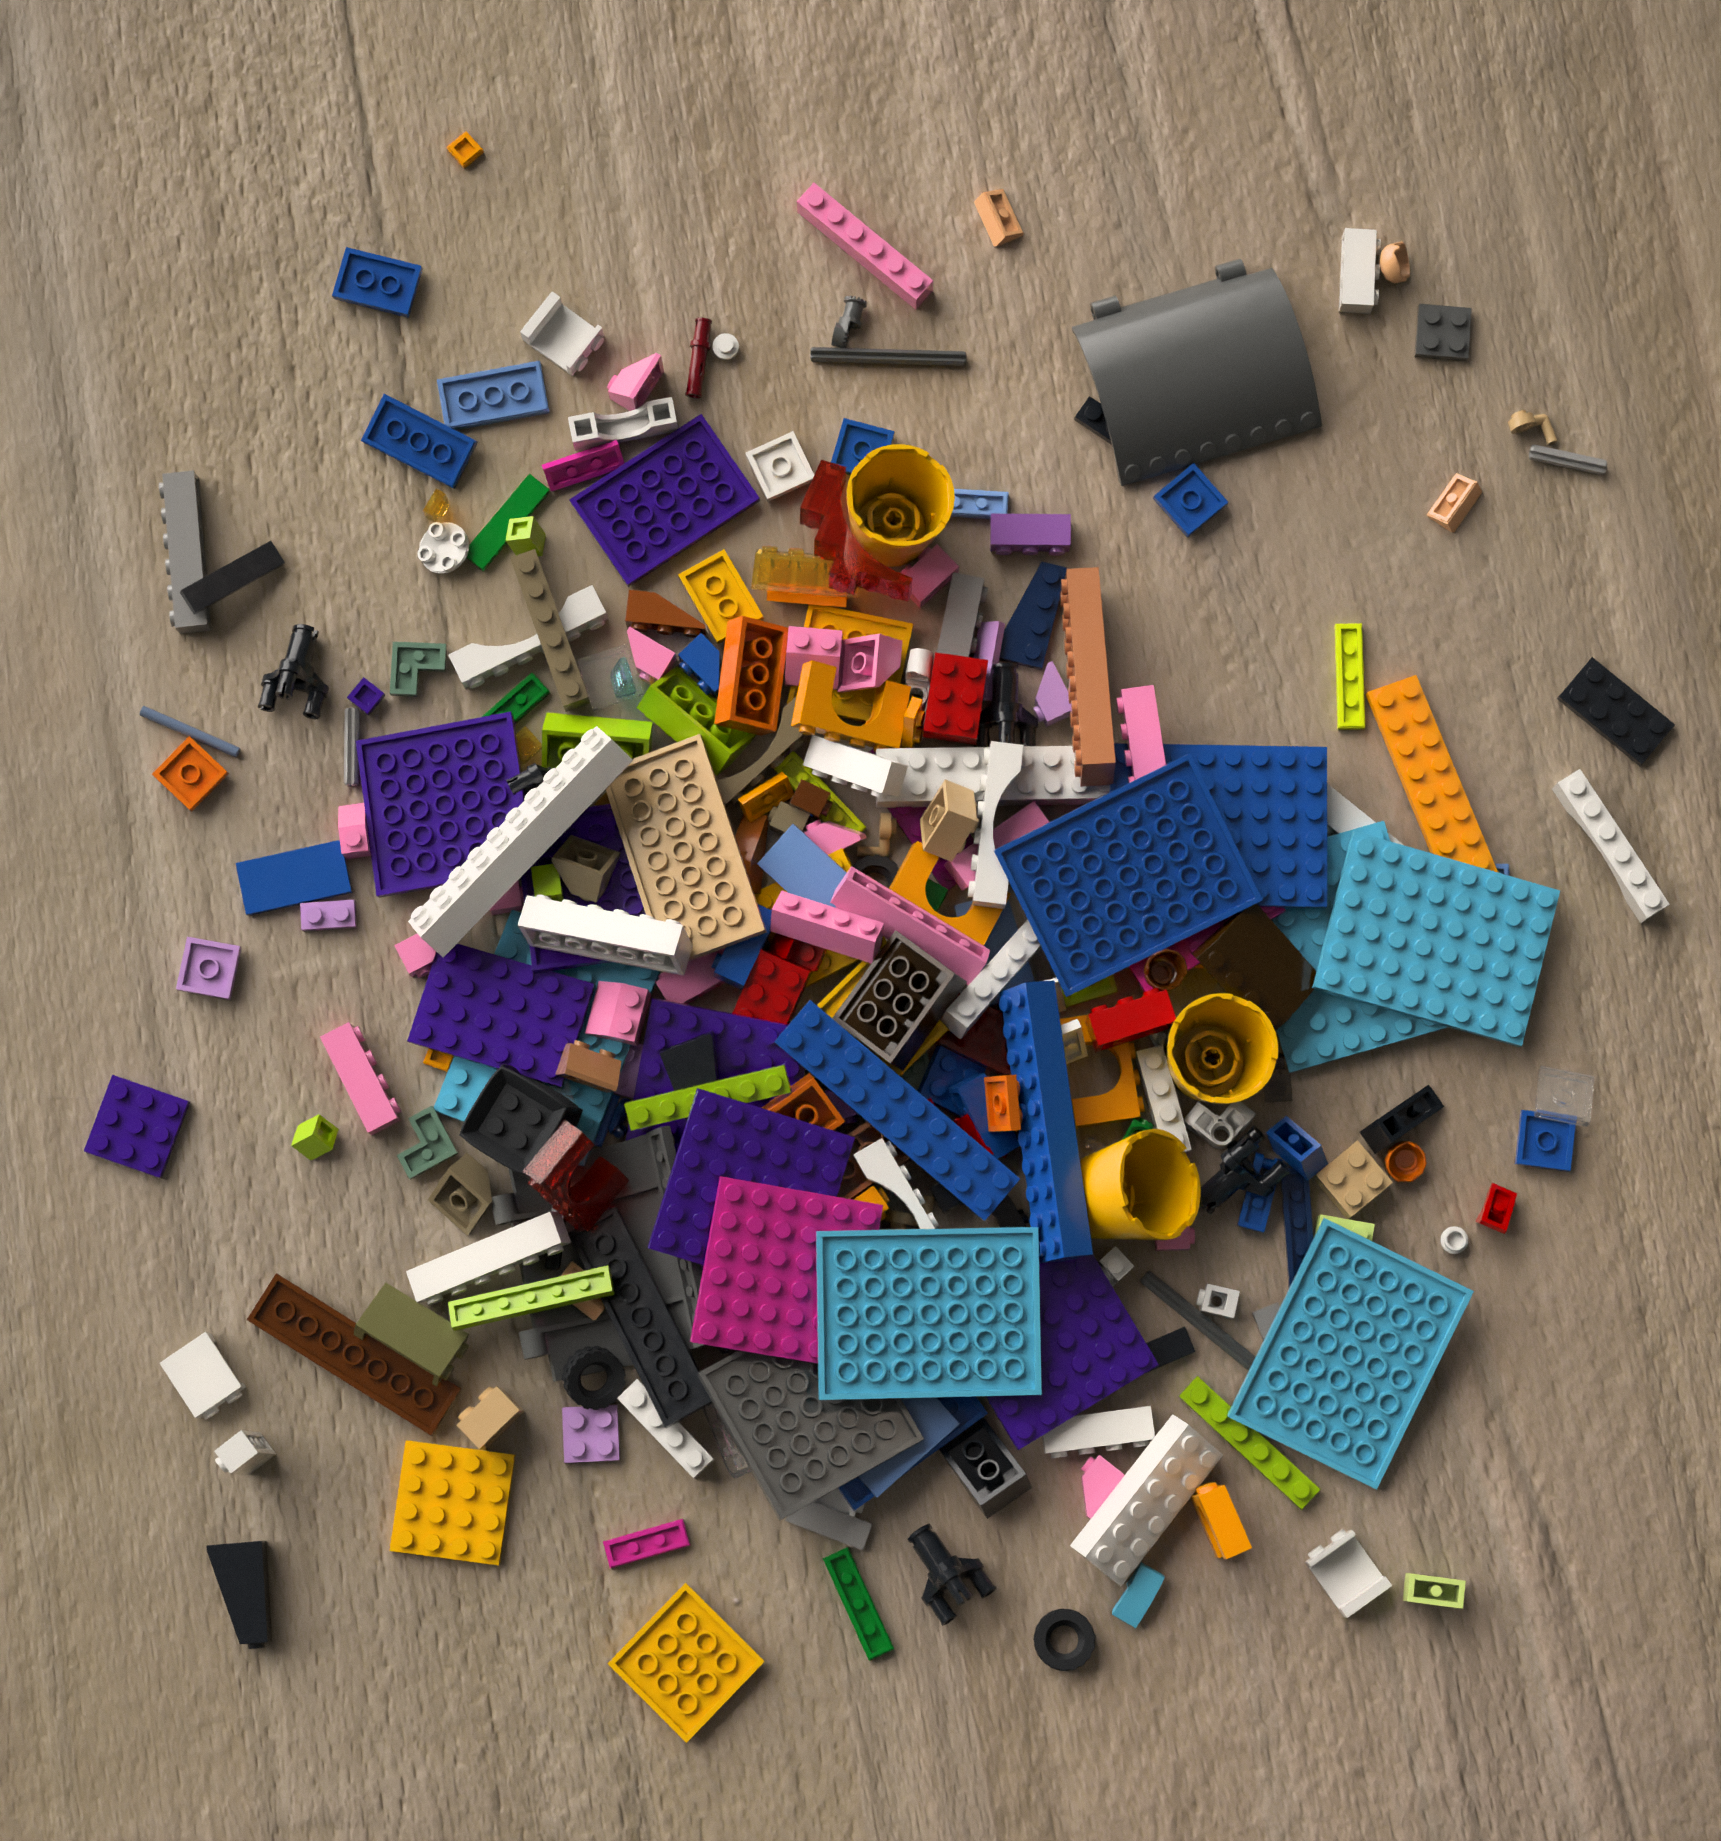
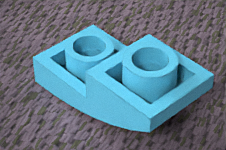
(1138, 1595)

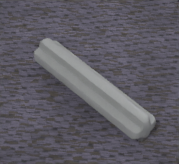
(1568, 459)
(351, 735)

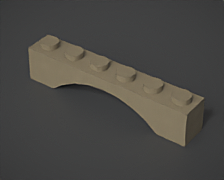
(550, 630)
(786, 739)

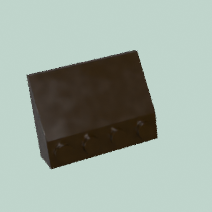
(1258, 964)
(899, 1000)

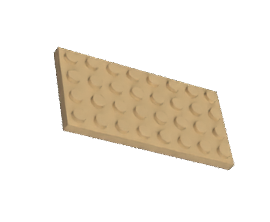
(685, 846)

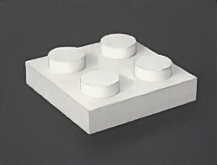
(780, 466)

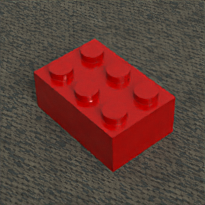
(955, 698)
(772, 988)
(1130, 1019)

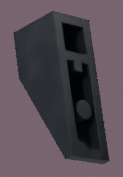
(1401, 1119)

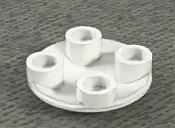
(443, 547)

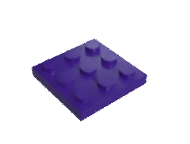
(136, 1126)

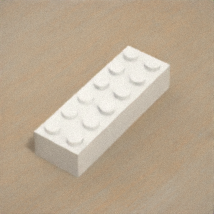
(605, 934)
(1146, 1500)

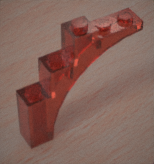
(834, 541)

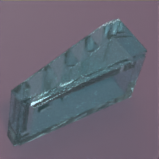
(622, 679)

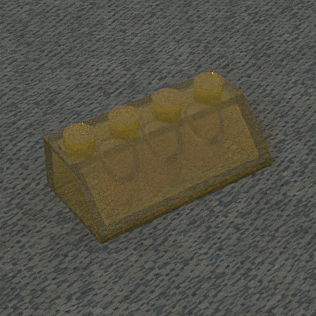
(793, 572)

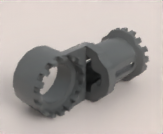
(849, 320)

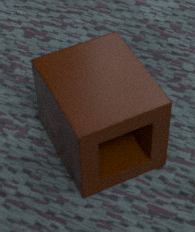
(812, 800)

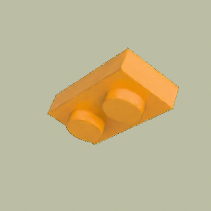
(912, 723)
(765, 796)

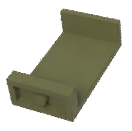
(413, 1332)

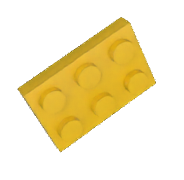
(719, 593)

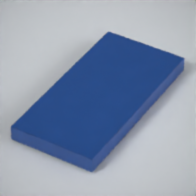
(419, 441)
(293, 878)

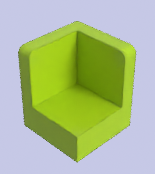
(525, 535)
(547, 882)
(315, 1137)

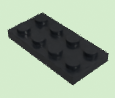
(1616, 711)

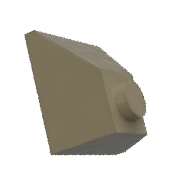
(585, 867)
(463, 1193)

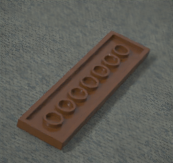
(366, 1365)

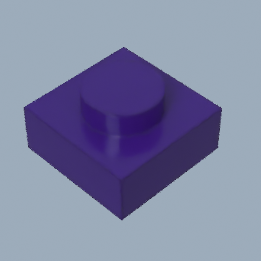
(366, 696)

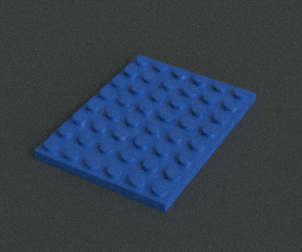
(1272, 809)
(1128, 874)

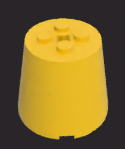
(902, 488)
(1236, 1037)
(1141, 1188)

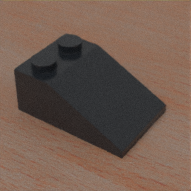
(985, 1468)

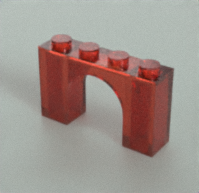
(552, 1170)

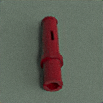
(700, 346)

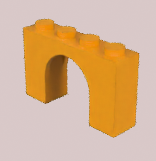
(816, 714)
(911, 885)
(1118, 1104)
(1220, 1520)

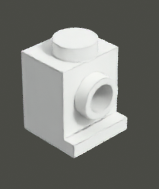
(1115, 1265)
(1228, 1301)

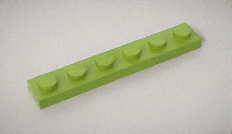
(678, 1103)
(531, 1298)
(1249, 1443)

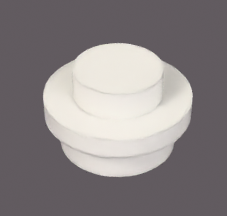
(725, 346)
(1454, 1240)

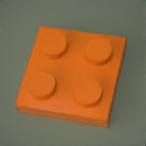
(190, 773)
(1003, 1103)

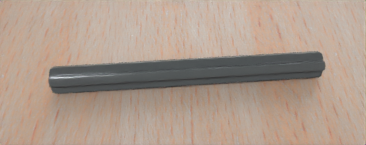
(888, 356)
(1198, 1319)

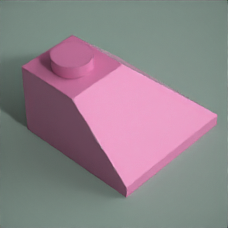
(636, 382)
(868, 661)

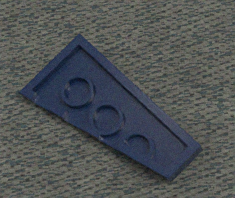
(1032, 622)

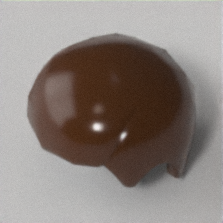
(1165, 970)

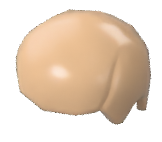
(1395, 263)

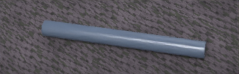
(189, 731)

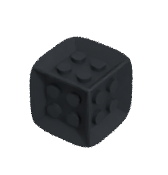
(516, 1118)

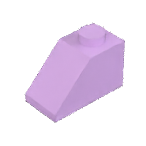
(1052, 698)

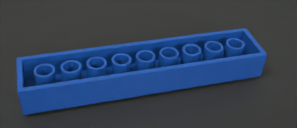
(897, 1110)
(1048, 1122)

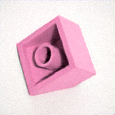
(812, 644)
(618, 1012)

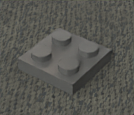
(1443, 332)

